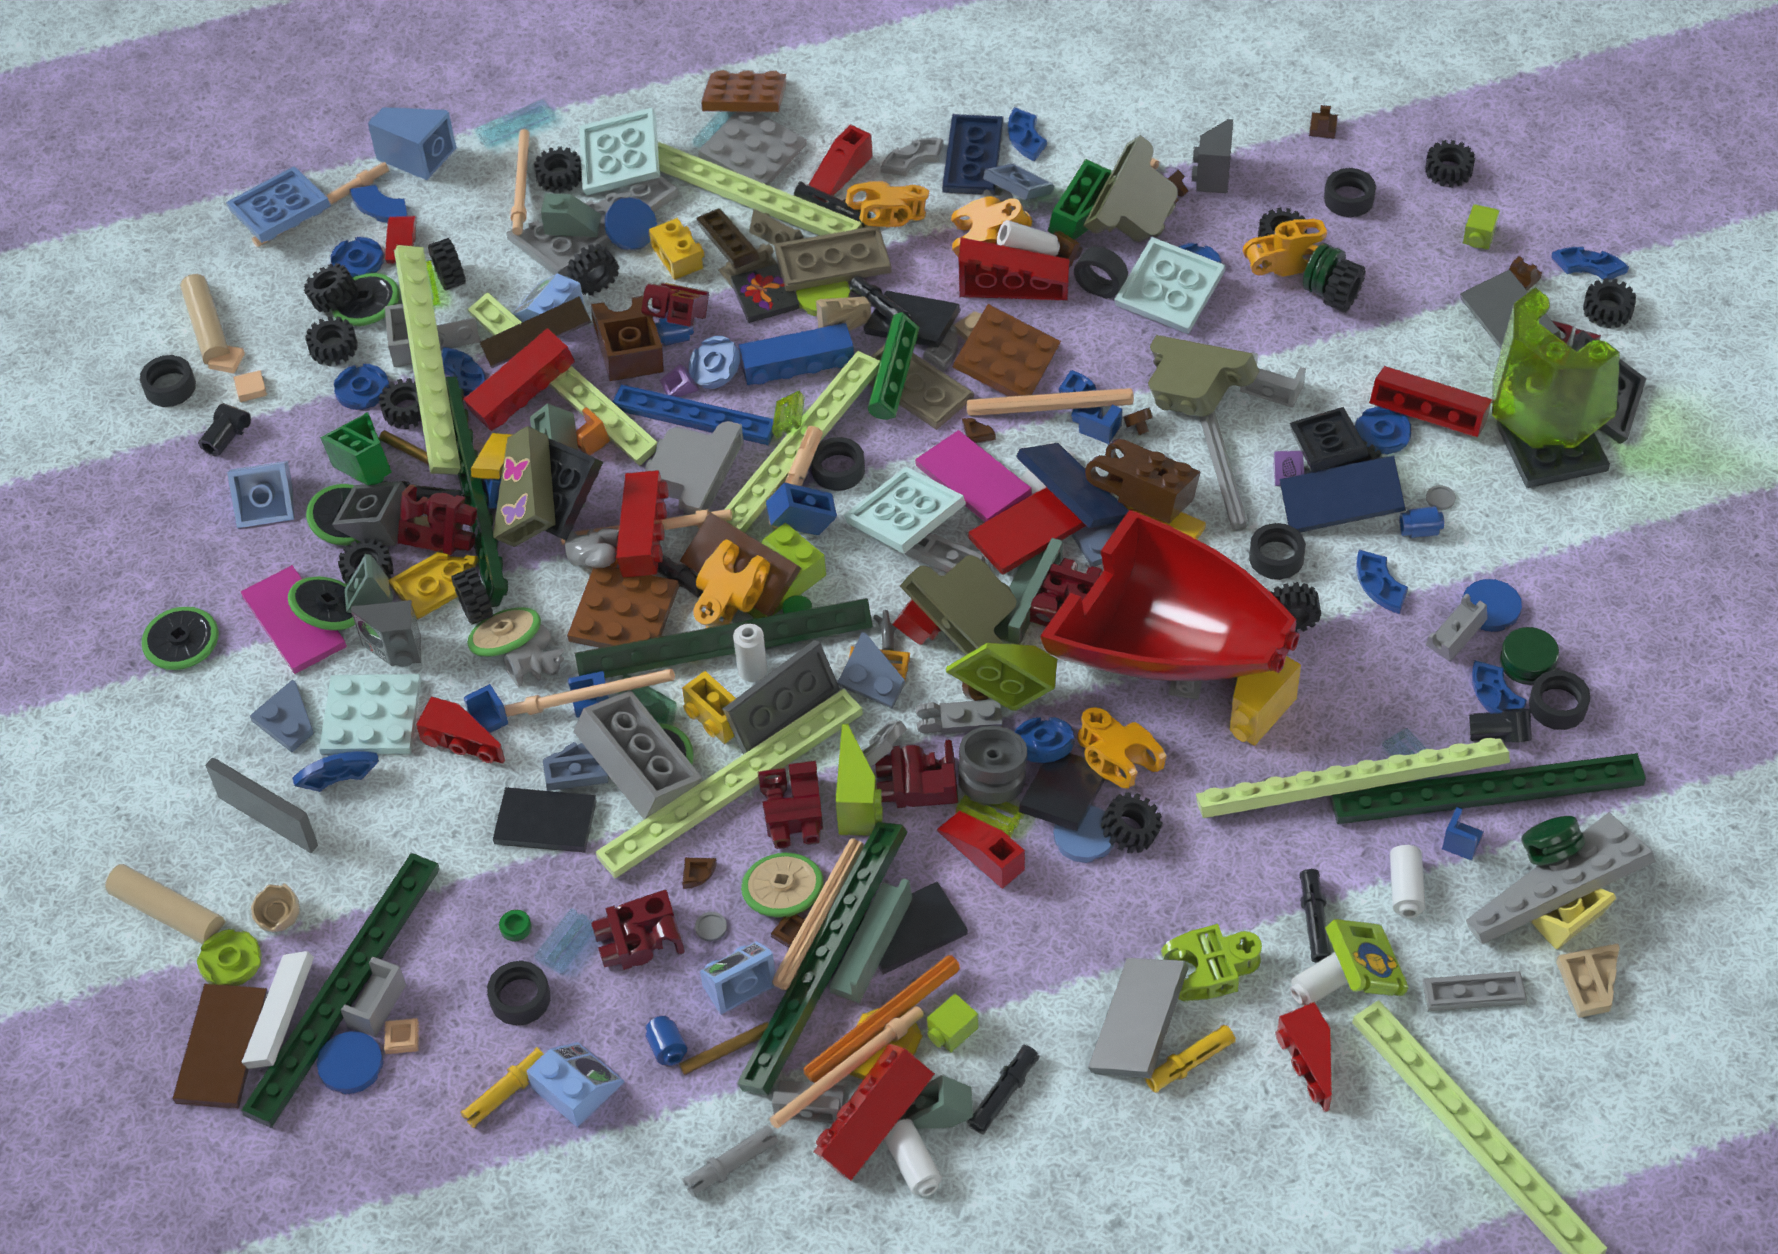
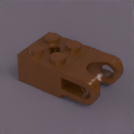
(627, 341)
(1145, 479)

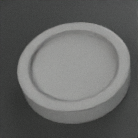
(1440, 497)
(711, 926)

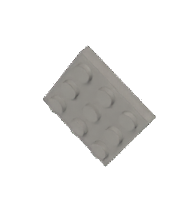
(753, 146)

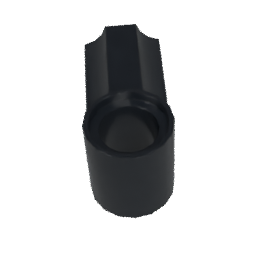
(226, 424)
(1510, 725)

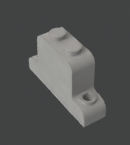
(696, 463)

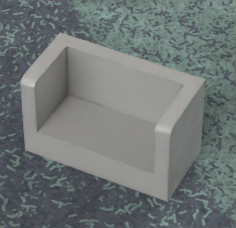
(397, 335)
(1276, 386)
(376, 998)

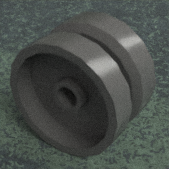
(992, 764)

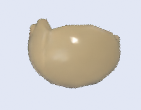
(275, 908)

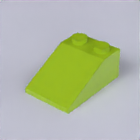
(802, 553)
(1007, 673)
(856, 792)

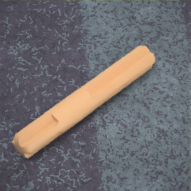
(804, 457)

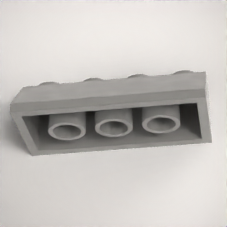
(636, 753)

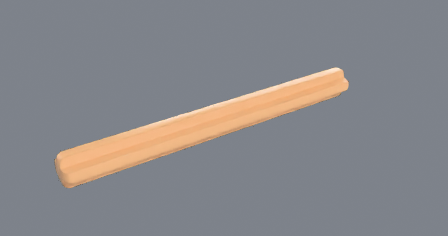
(1050, 402)
(817, 915)

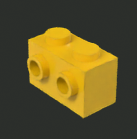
(676, 248)
(705, 702)

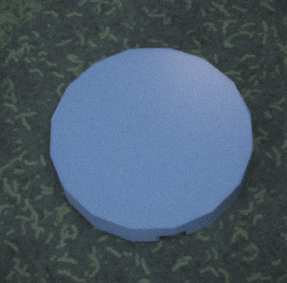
(714, 362)
(1087, 842)

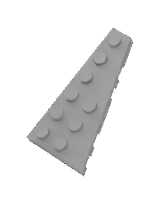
(555, 251)
(1606, 857)

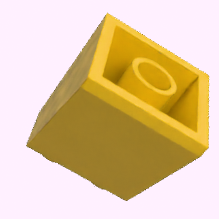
(1262, 700)

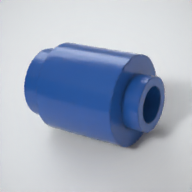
(673, 333)
(1421, 522)
(665, 1040)

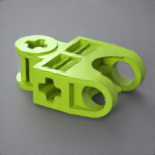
(1216, 959)

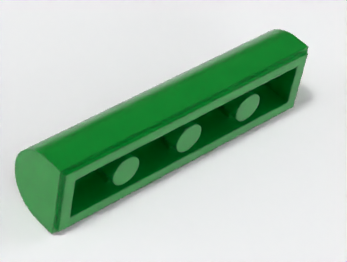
(893, 367)

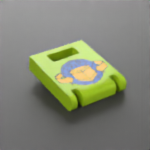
(1366, 957)

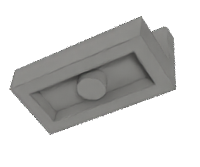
(821, 1110)

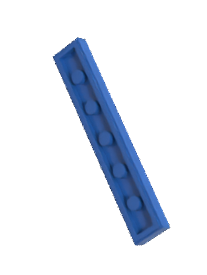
(691, 413)

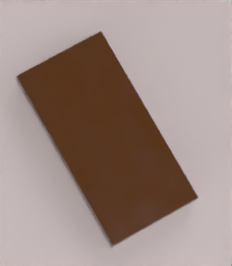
(715, 531)
(217, 1044)

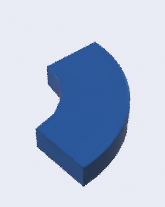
(1023, 134)
(375, 204)
(1580, 260)
(463, 367)
(1075, 383)
(1378, 582)
(1492, 689)
(335, 769)

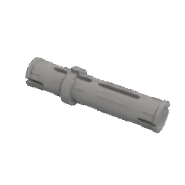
(719, 1167)

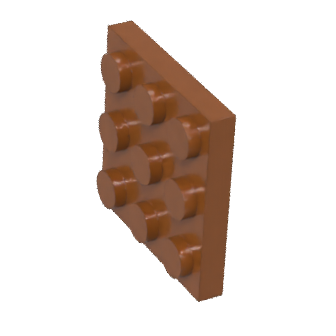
(744, 91)
(1006, 353)
(621, 608)

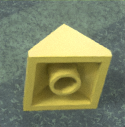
(1573, 917)

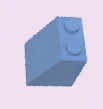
(412, 139)

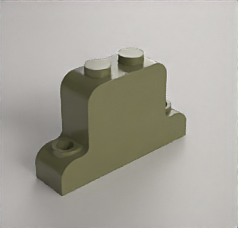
(1134, 196)
(1196, 375)
(962, 602)

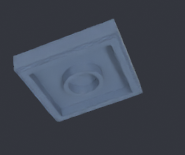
(1018, 181)

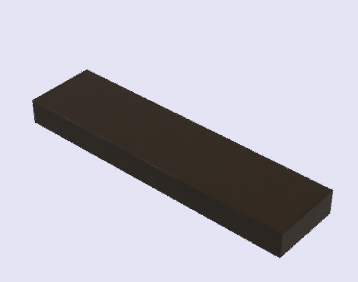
(727, 238)
(558, 320)

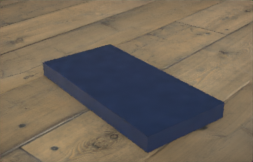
(971, 150)
(1068, 482)
(1342, 494)

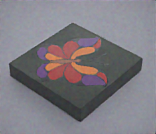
(763, 293)

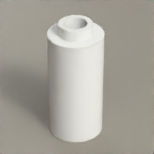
(1027, 238)
(750, 652)
(1407, 881)
(1318, 981)
(913, 1158)

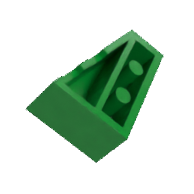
(1078, 200)
(357, 451)

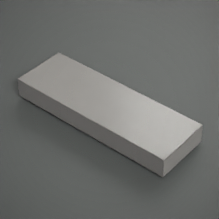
(1474, 991)

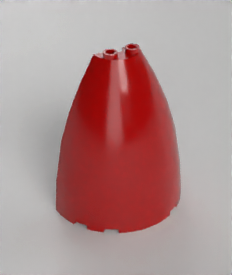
(1171, 612)

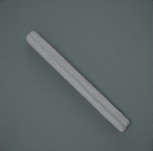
(1223, 471)

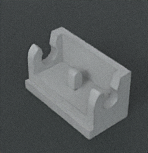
(1458, 628)

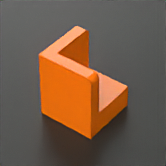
(592, 434)

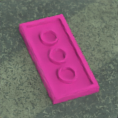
(974, 474)
(295, 639)

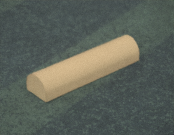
(203, 317)
(163, 903)

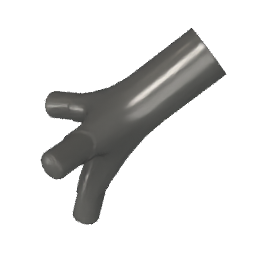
(887, 630)

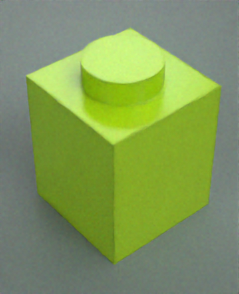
(1481, 226)
(952, 1023)

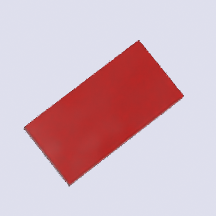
(1024, 530)

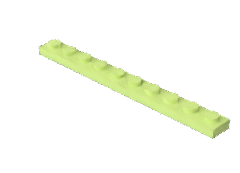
(752, 193)
(427, 360)
(576, 388)
(823, 414)
(1352, 778)
(727, 784)
(1476, 1132)

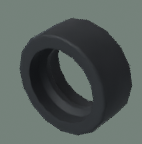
(1349, 206)
(1108, 262)
(174, 394)
(838, 480)
(1277, 568)
(1556, 718)
(518, 1014)

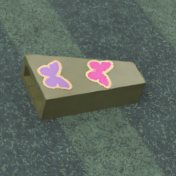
(525, 489)

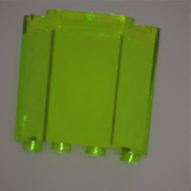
(1547, 387)

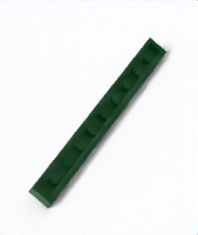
(485, 545)
(719, 641)
(1489, 788)
(821, 959)
(340, 989)

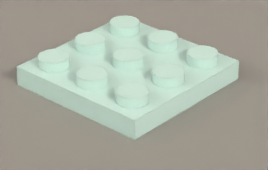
(619, 151)
(1170, 285)
(905, 509)
(370, 714)

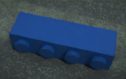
(796, 354)

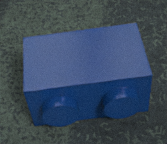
(801, 508)

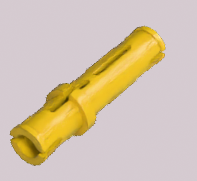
(1179, 1065)
(501, 1090)

